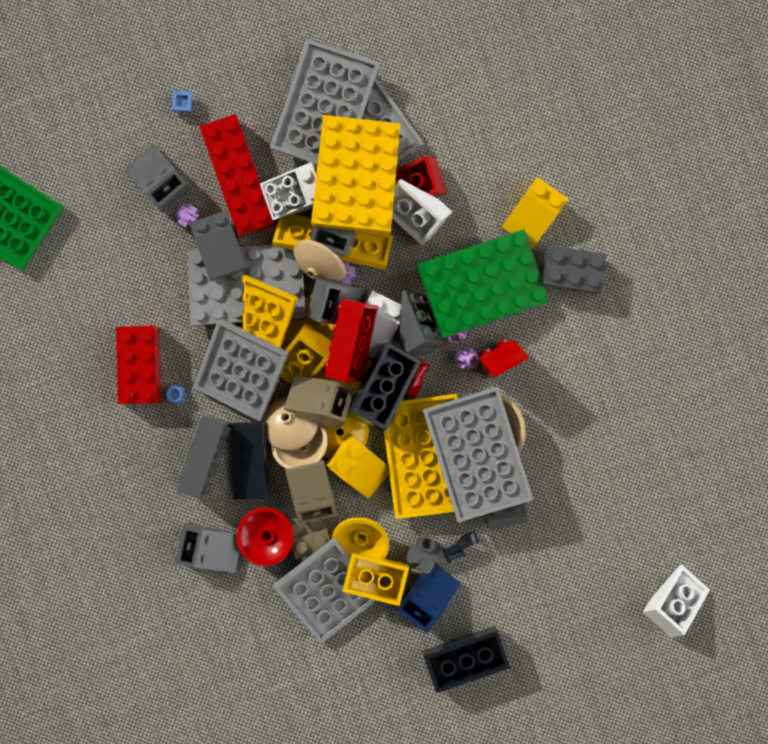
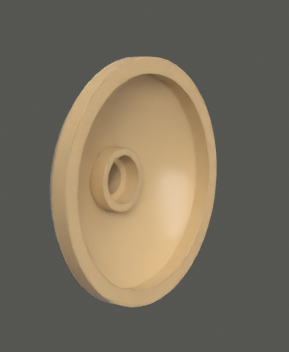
(318, 261)
(287, 434)
(310, 454)

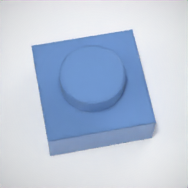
(182, 101)

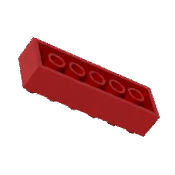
(237, 175)

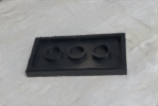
(250, 460)

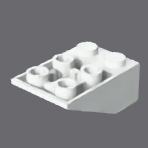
(291, 191)

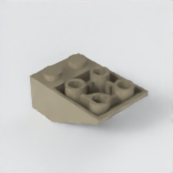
(319, 400)
(311, 492)

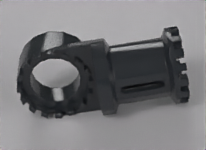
(457, 549)

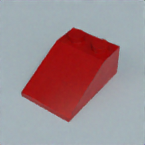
(424, 175)
(502, 358)

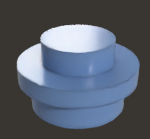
(175, 394)

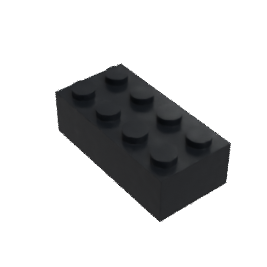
(384, 386)
(466, 659)

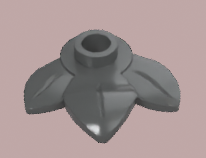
(425, 557)

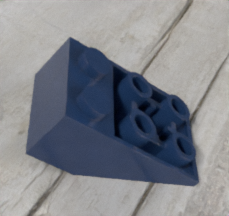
(428, 597)

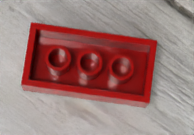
(351, 340)
(138, 364)

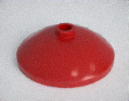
(253, 540)

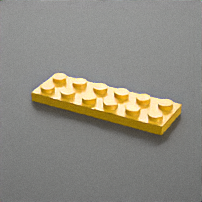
(368, 249)

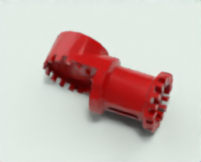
(417, 381)

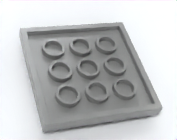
(240, 369)
(316, 591)

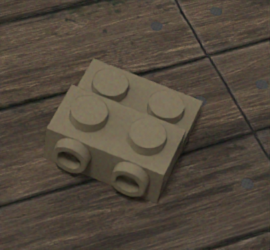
(308, 537)

